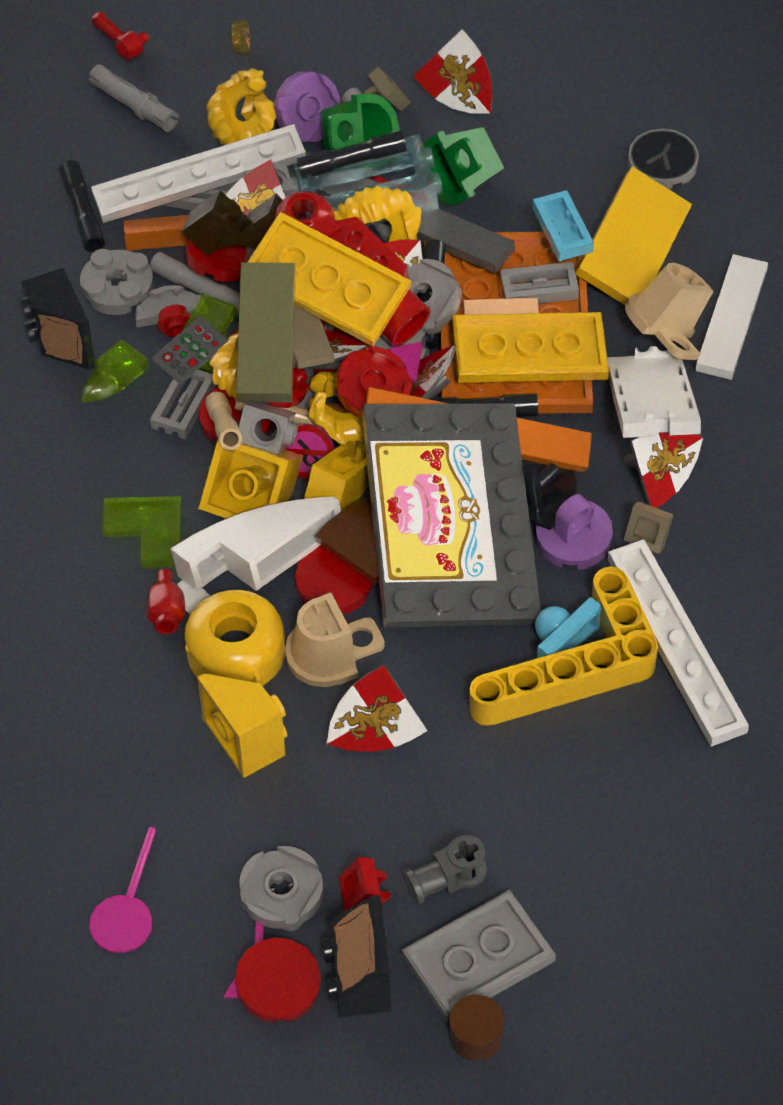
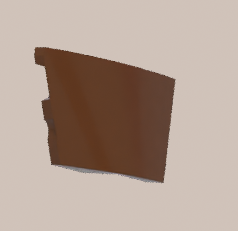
(352, 538)

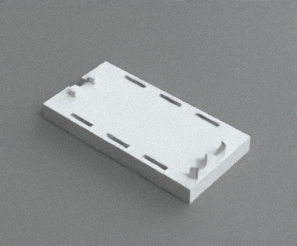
(653, 394)

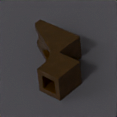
(221, 223)

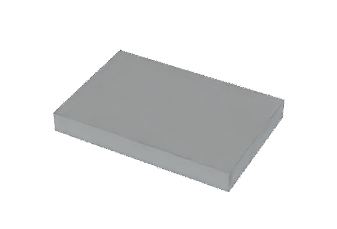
(479, 953)

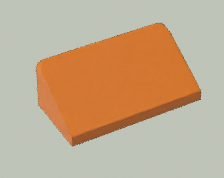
(155, 232)

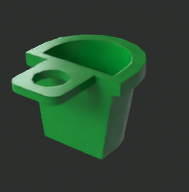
(357, 121)
(462, 162)

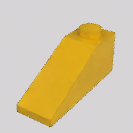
(340, 474)

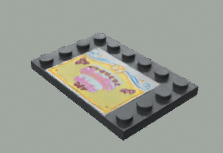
(450, 515)

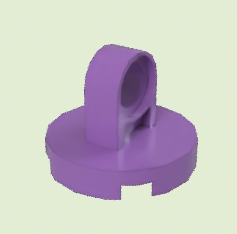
(301, 102)
(579, 535)

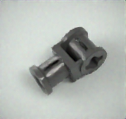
(449, 869)

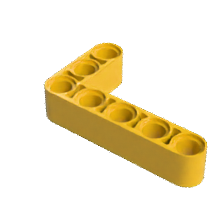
(576, 663)

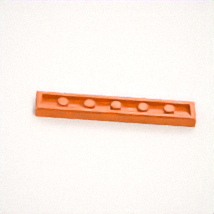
(538, 440)

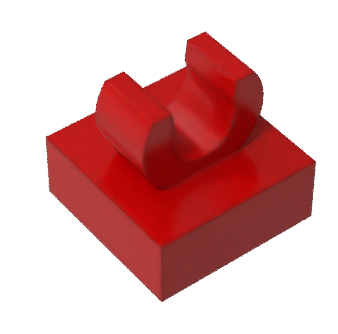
(361, 882)

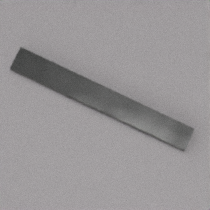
(461, 236)

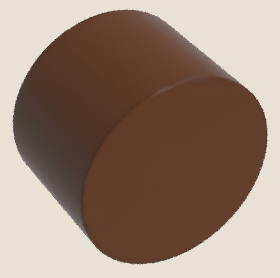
(476, 1027)

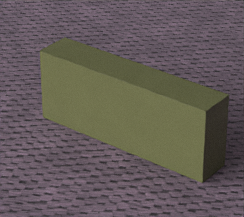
(266, 332)

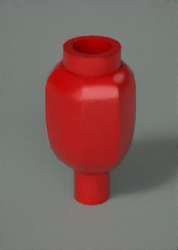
(165, 604)

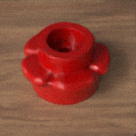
(172, 320)

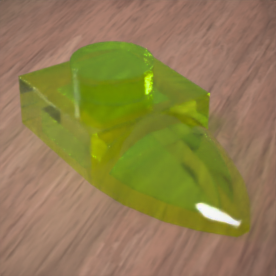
(114, 372)

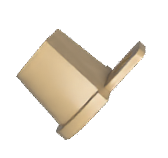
(671, 308)
(322, 644)

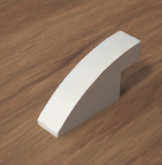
(254, 543)

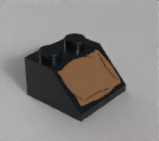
(56, 319)
(359, 960)

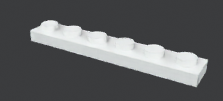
(195, 173)
(681, 646)

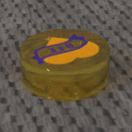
(241, 36)

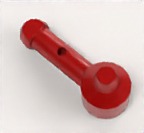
(127, 44)

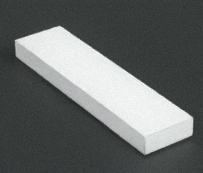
(732, 317)

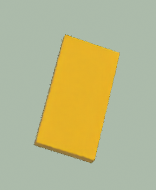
(633, 237)
(334, 279)
(530, 347)

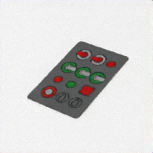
(190, 349)

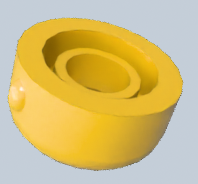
(252, 659)

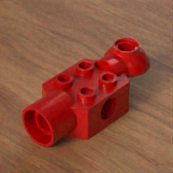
(354, 234)

